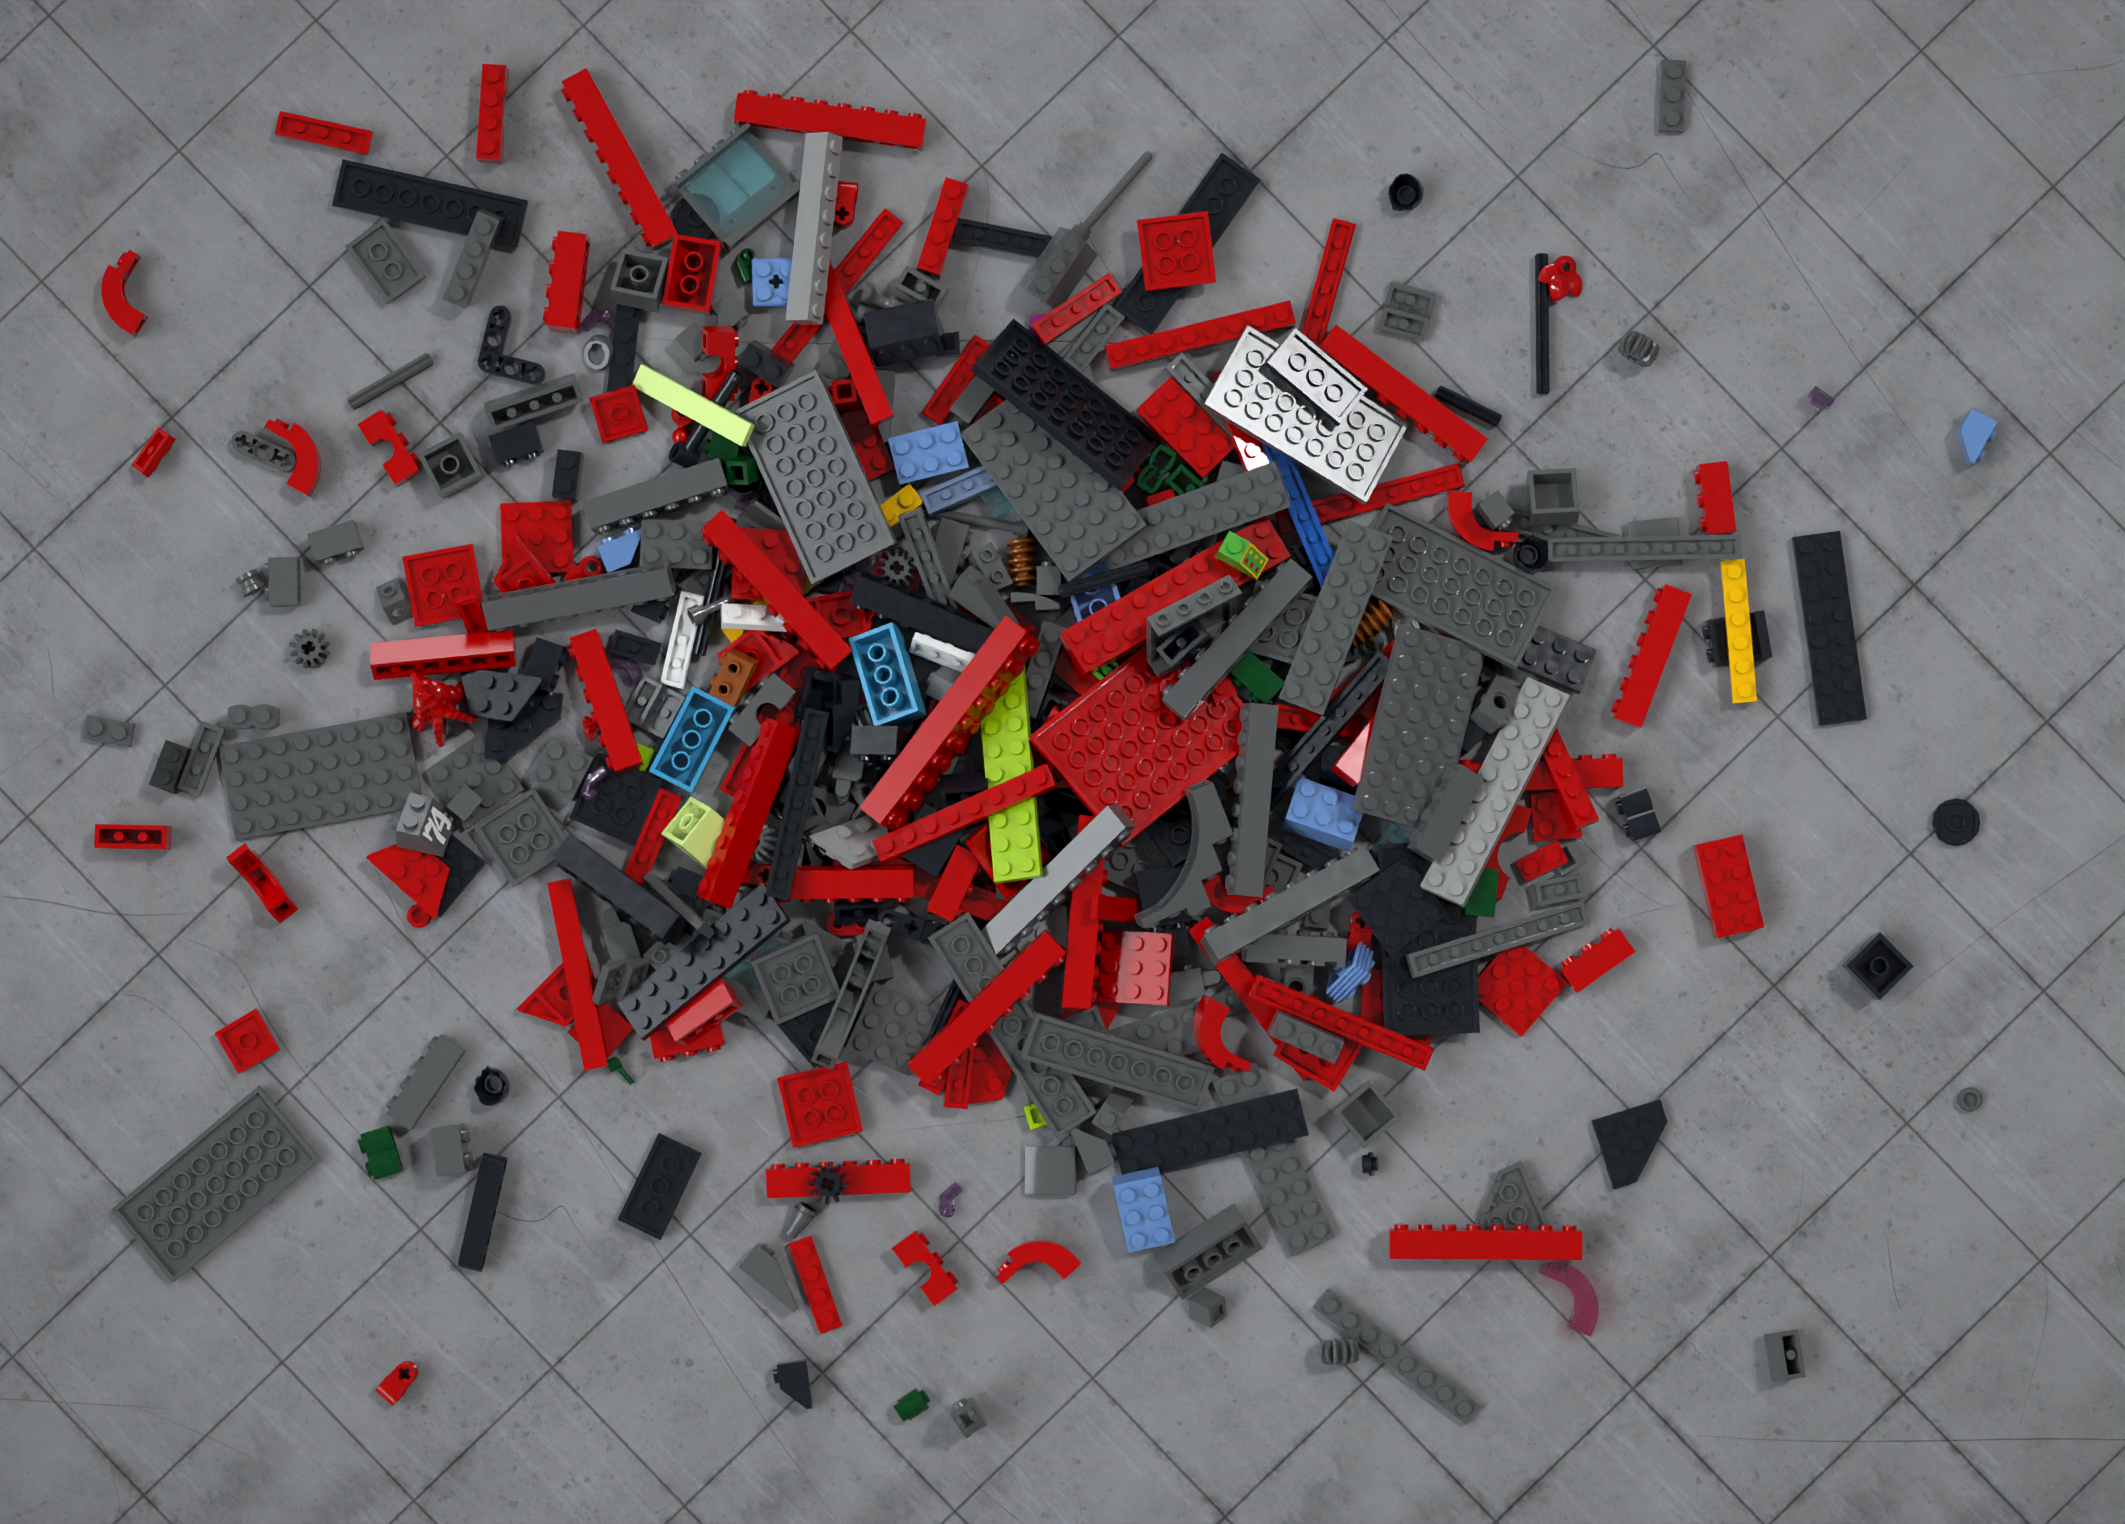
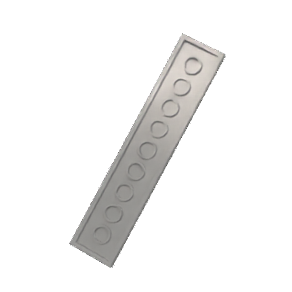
(1505, 779)

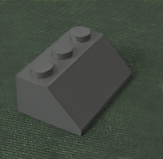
(1059, 268)

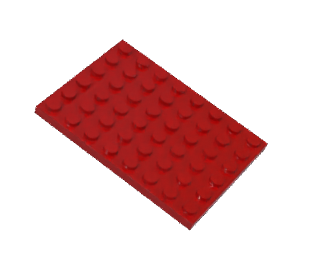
(1132, 749)

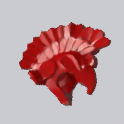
(435, 703)

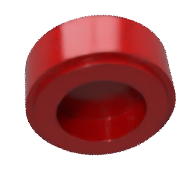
(418, 917)

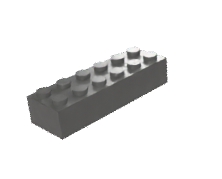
(656, 495)

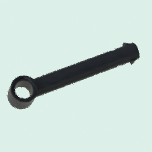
(687, 454)

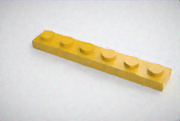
(1738, 631)

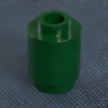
(912, 1404)

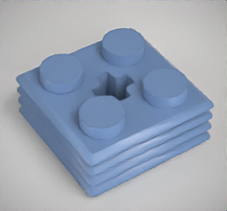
(762, 274)
(1344, 981)

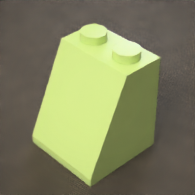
(695, 831)

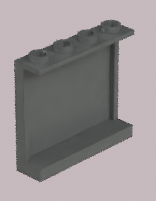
(1209, 606)

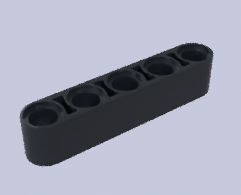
(482, 1212)

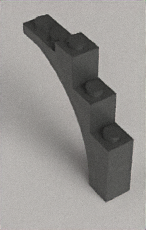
(1208, 828)
(851, 994)

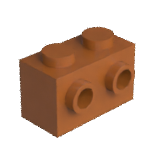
(733, 676)

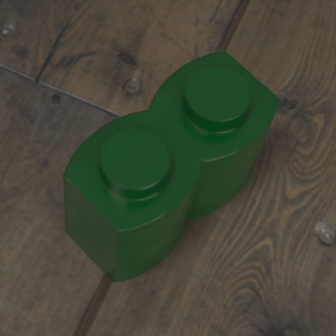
(1159, 465)
(381, 1153)

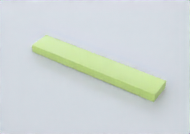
(693, 405)

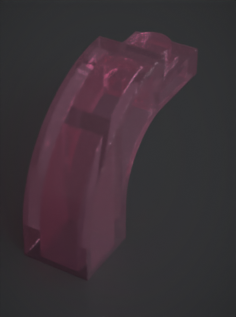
(1585, 1300)

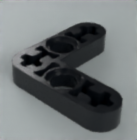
(497, 351)

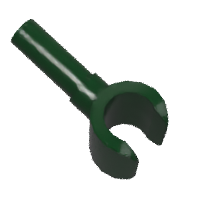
(615, 1064)

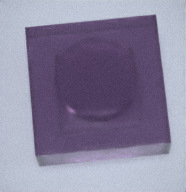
(1820, 398)

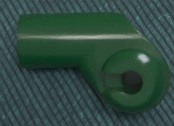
(743, 264)

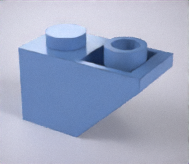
(1973, 435)
(620, 552)

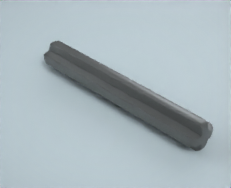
(390, 381)

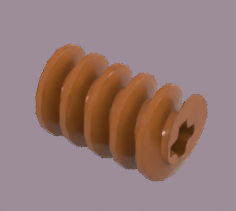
(1021, 561)
(1372, 620)

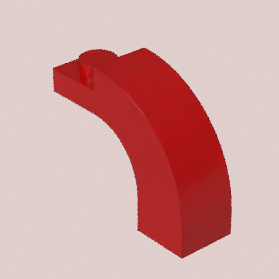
(114, 294)
(308, 462)
(1465, 526)
(263, 882)
(1230, 903)
(1207, 1034)
(1044, 1251)

